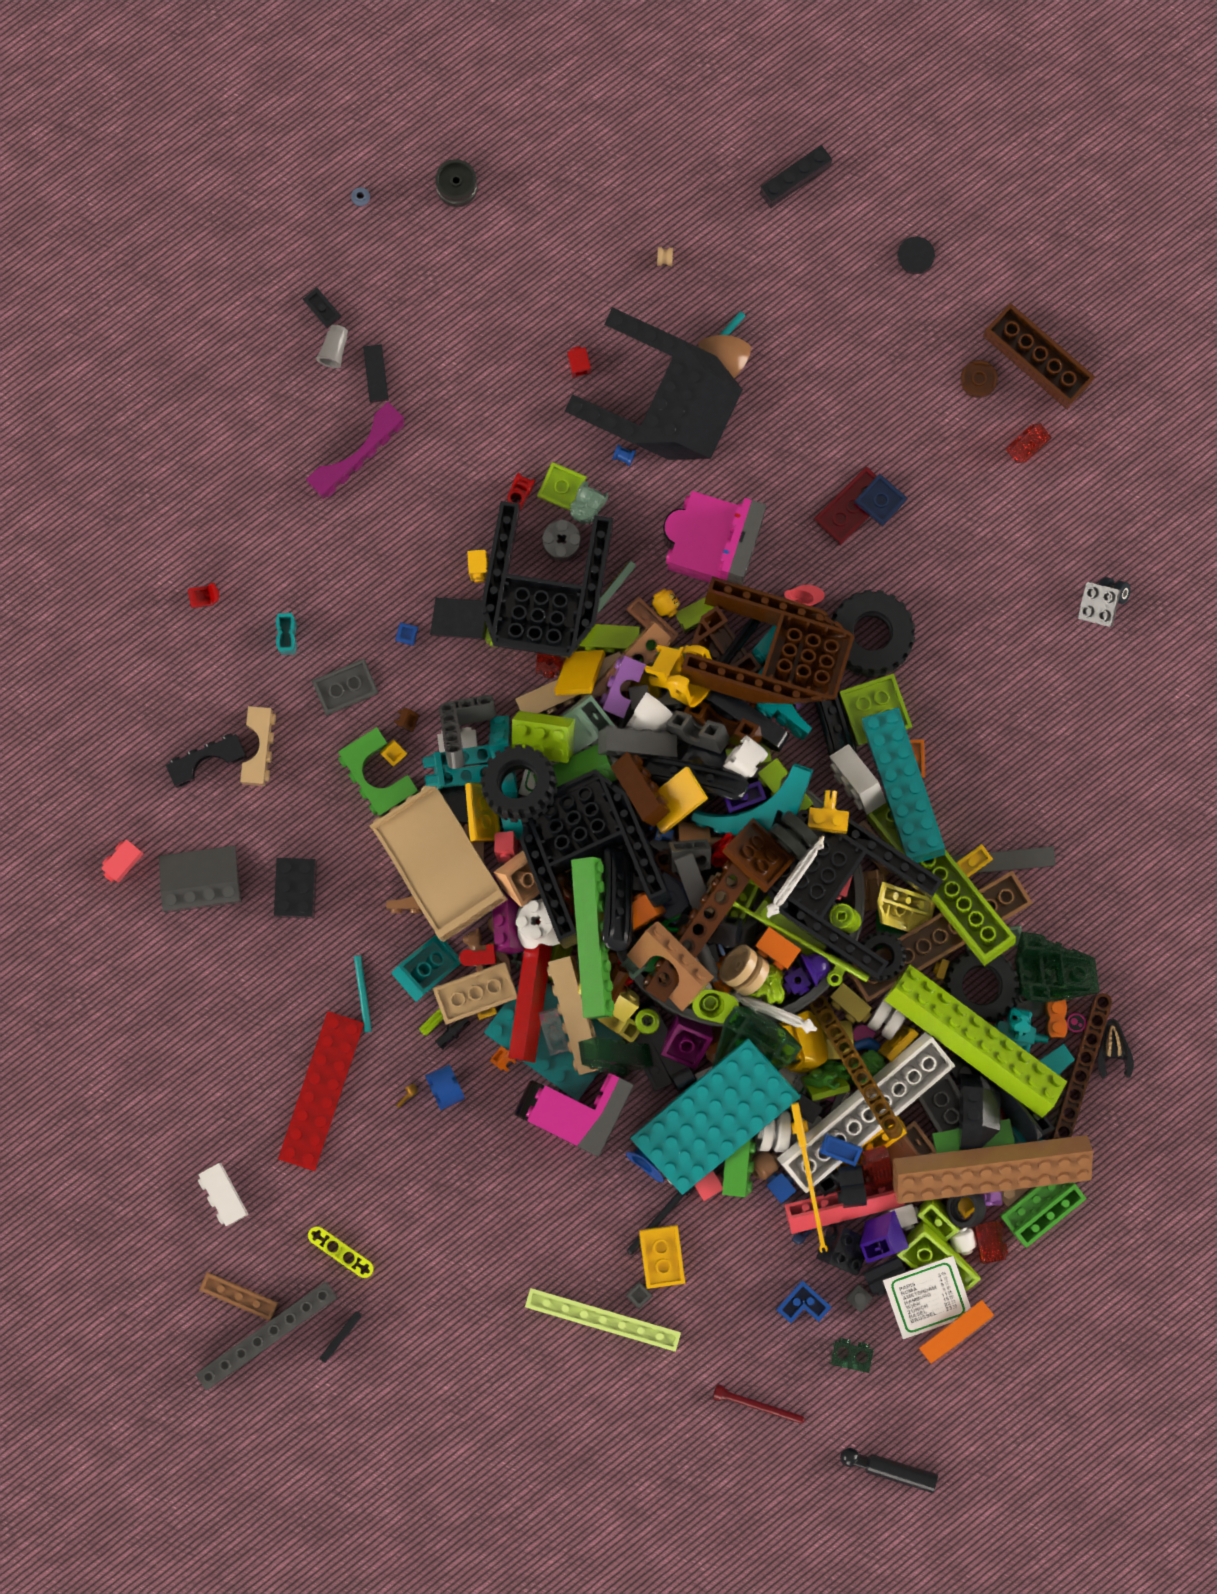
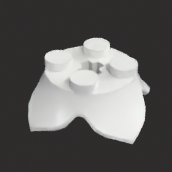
(533, 934)

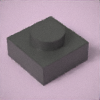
(859, 1298)

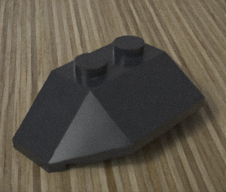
(978, 1111)

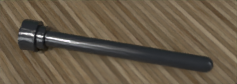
(660, 1217)

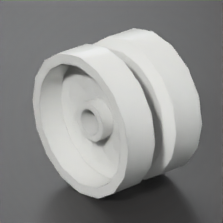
(890, 1016)
(775, 1134)

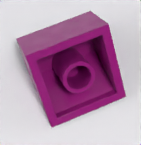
(687, 1041)

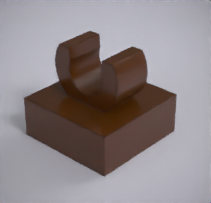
(407, 719)

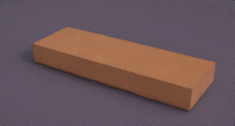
(645, 615)

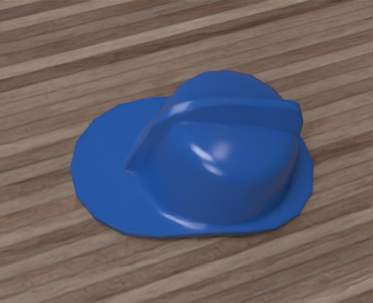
(643, 1161)

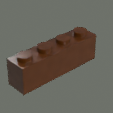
(640, 788)

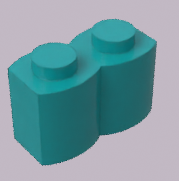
(286, 628)

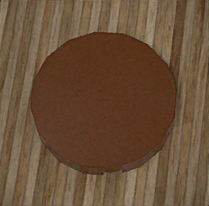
(979, 378)

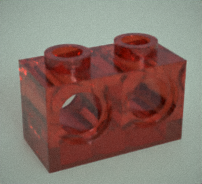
(1028, 443)

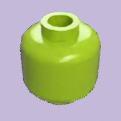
(644, 1015)

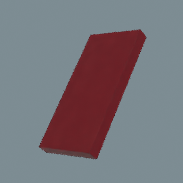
(842, 515)

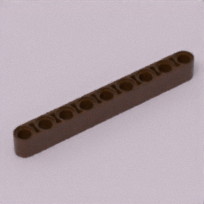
(1085, 1068)

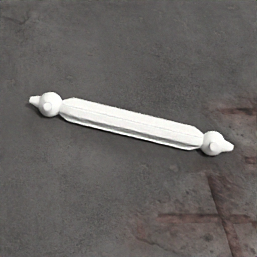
(794, 878)
(774, 1012)

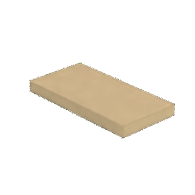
(475, 992)

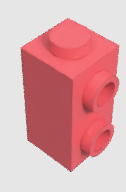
(121, 861)

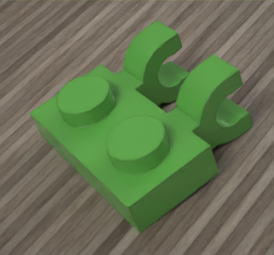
(826, 1073)

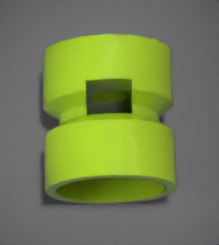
(845, 918)

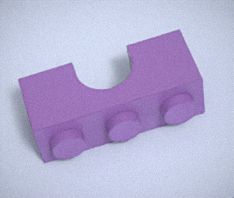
(625, 670)

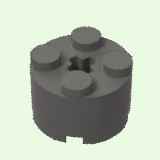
(561, 530)

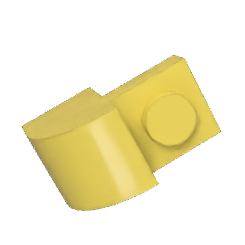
(625, 1030)

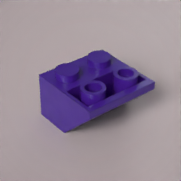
(882, 1237)

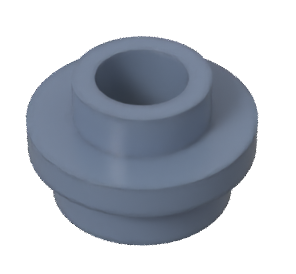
(363, 201)

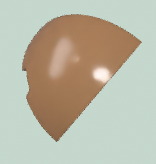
(730, 351)

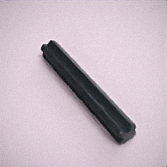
(739, 641)

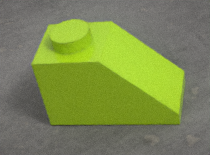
(935, 1216)

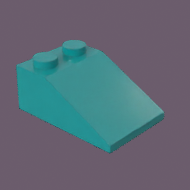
(426, 967)

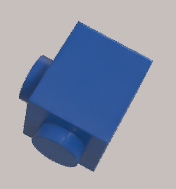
(780, 1186)

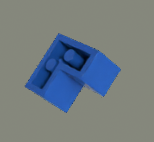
(803, 1298)

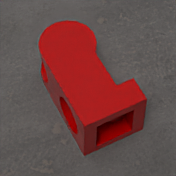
(475, 958)

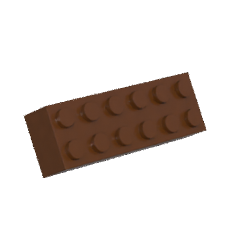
(1038, 356)

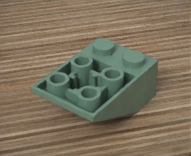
(588, 721)

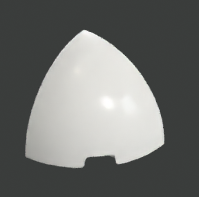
(650, 715)

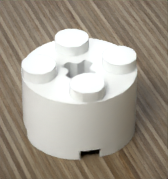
(745, 757)

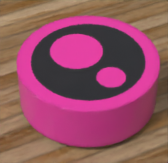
(1075, 1022)

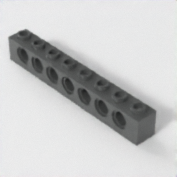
(266, 1335)

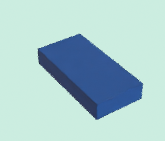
(840, 1149)

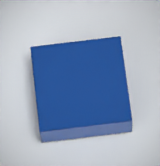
(406, 634)

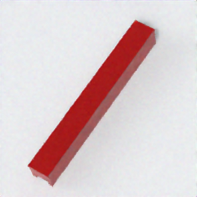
(530, 1002)

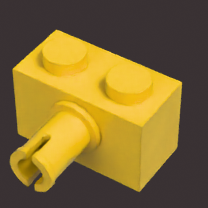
(828, 818)

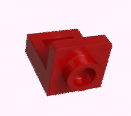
(203, 596)

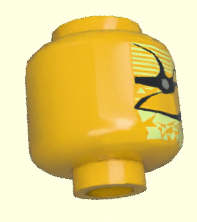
(665, 603)

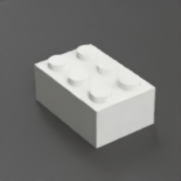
(857, 779)

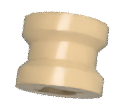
(664, 256)

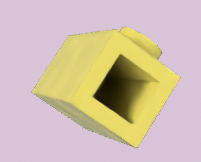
(848, 1001)

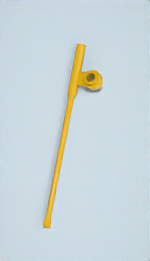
(800, 1127)

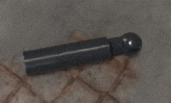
(890, 1470)

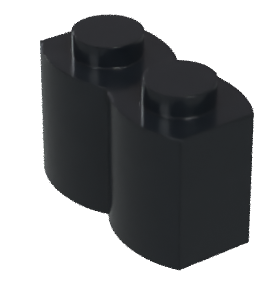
(851, 1186)

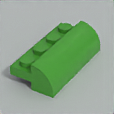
(1041, 1210)

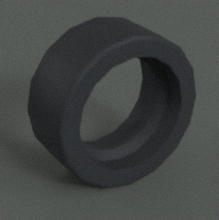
(979, 1211)

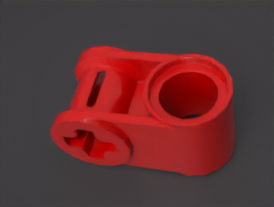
(521, 489)
(718, 858)

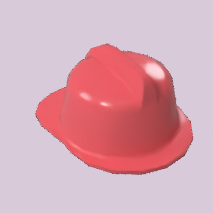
(805, 594)

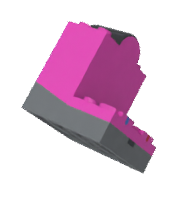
(712, 537)
(571, 1119)

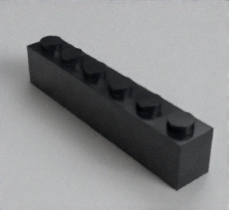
(1026, 1121)

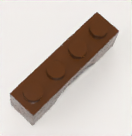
(735, 730)

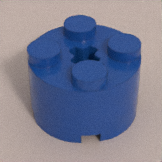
(445, 1087)

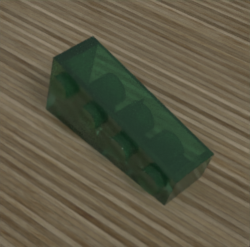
(614, 1056)

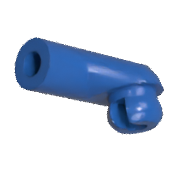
(867, 1043)

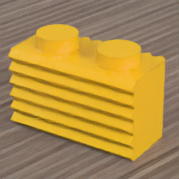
(478, 565)

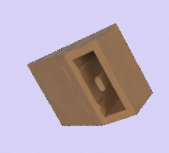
(911, 1144)

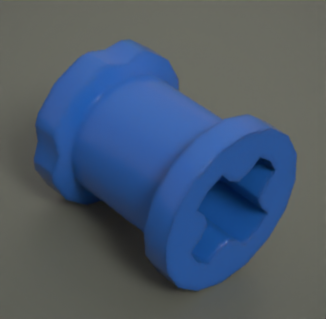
(624, 455)

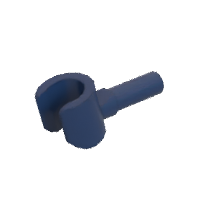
(799, 1238)

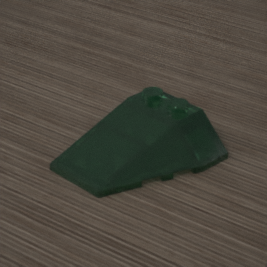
(1052, 971)
(764, 1033)

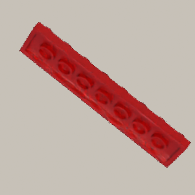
(321, 1091)

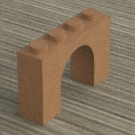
(692, 974)

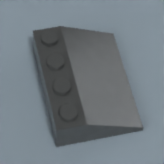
(199, 879)

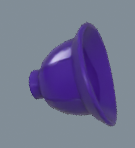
(816, 965)

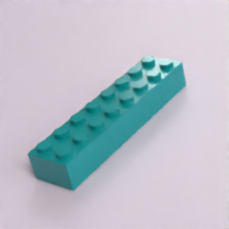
(903, 785)

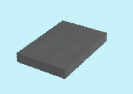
(345, 687)

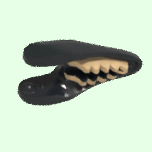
(1114, 1046)

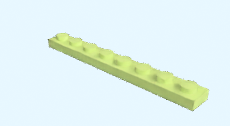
(603, 1319)

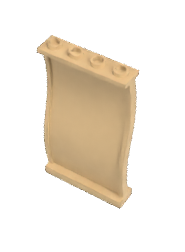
(438, 862)

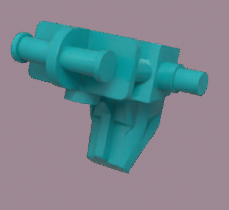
(1020, 1029)

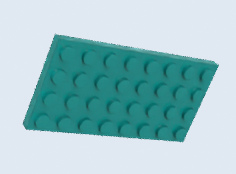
(715, 1116)

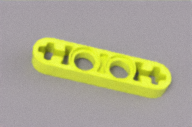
(342, 1249)

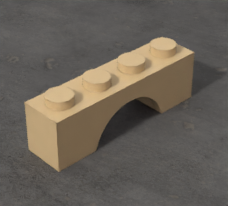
(255, 770)

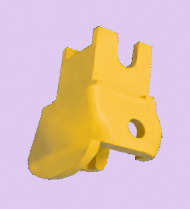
(668, 669)
(813, 1045)

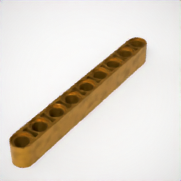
(858, 1073)

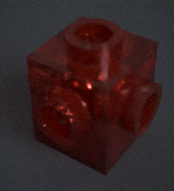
(546, 670)

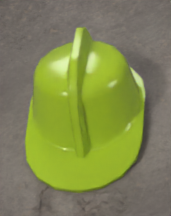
(714, 1005)

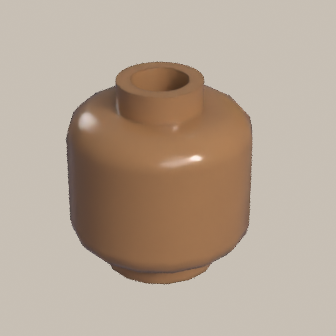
(765, 1165)

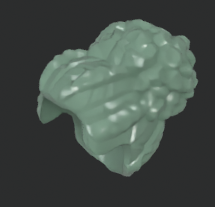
(587, 504)

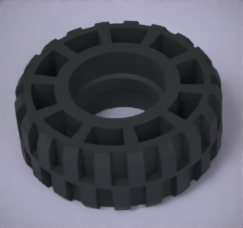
(897, 620)

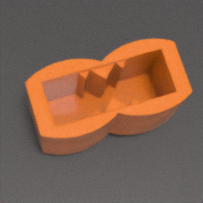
(1056, 1024)

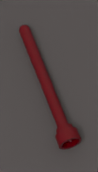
(721, 1393)

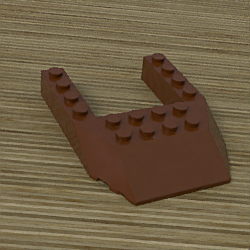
(803, 659)

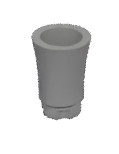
(333, 347)

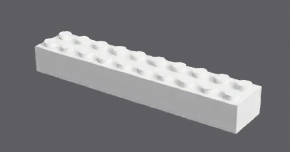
(853, 1120)

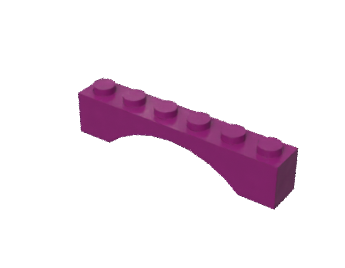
(327, 478)

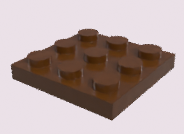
(758, 855)

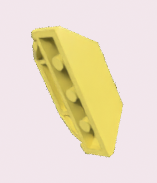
(903, 907)

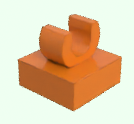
(501, 1059)

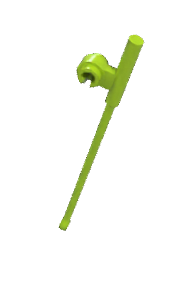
(840, 965)

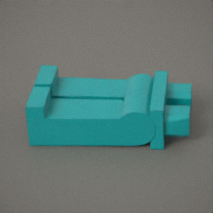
(448, 777)

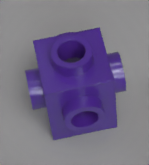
(794, 988)

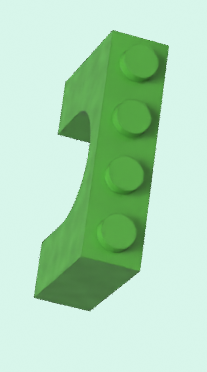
(355, 758)

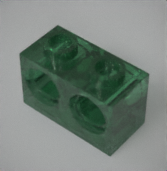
(850, 1360)

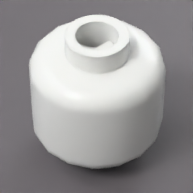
(964, 1241)

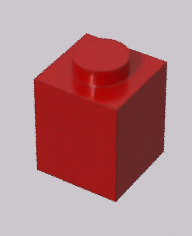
(578, 361)

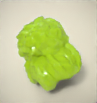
(771, 990)

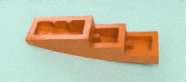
(956, 1331)

